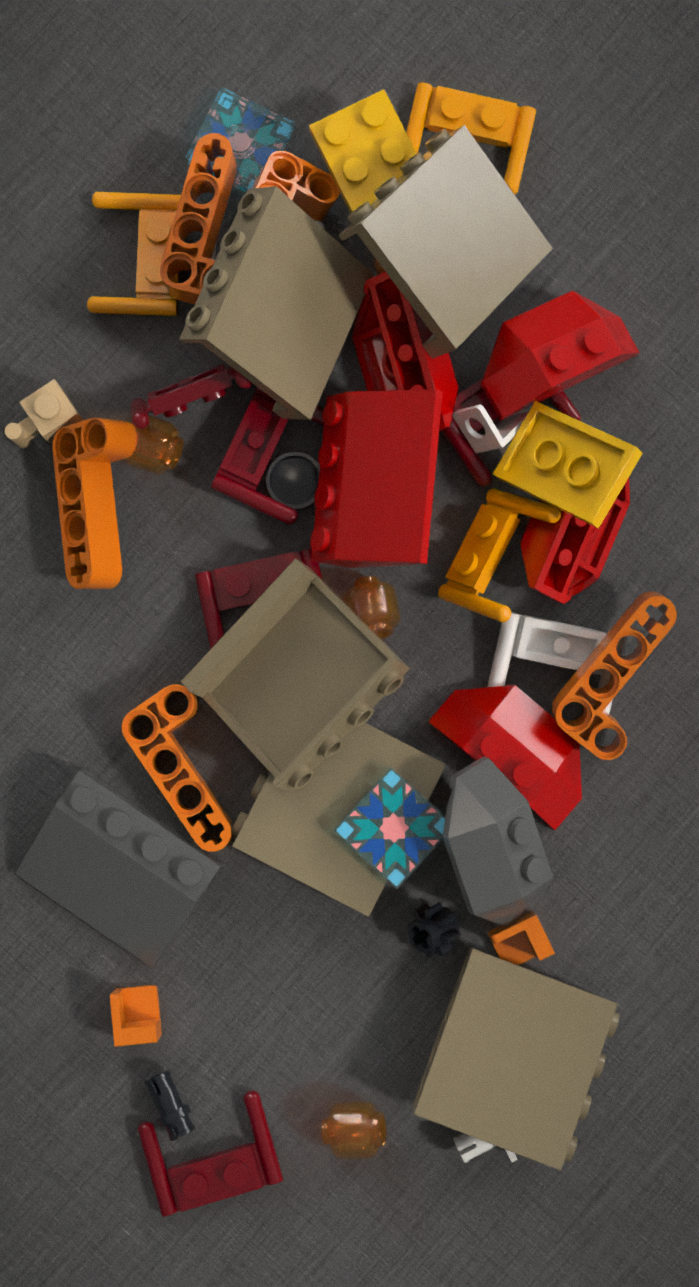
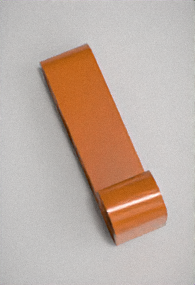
(300, 181)
(199, 217)
(87, 498)
(621, 670)
(185, 773)

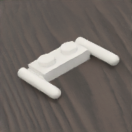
(546, 643)

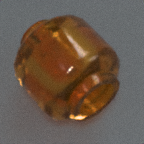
(156, 447)
(375, 604)
(354, 1130)

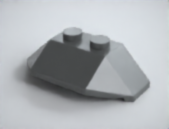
(494, 845)

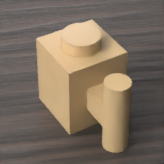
(47, 412)

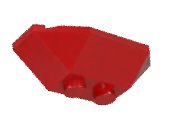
(390, 347)
(553, 351)
(570, 553)
(520, 742)

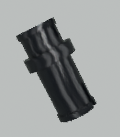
(169, 1105)

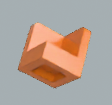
(521, 940)
(135, 1015)

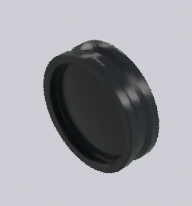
(293, 480)

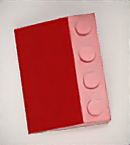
(376, 478)

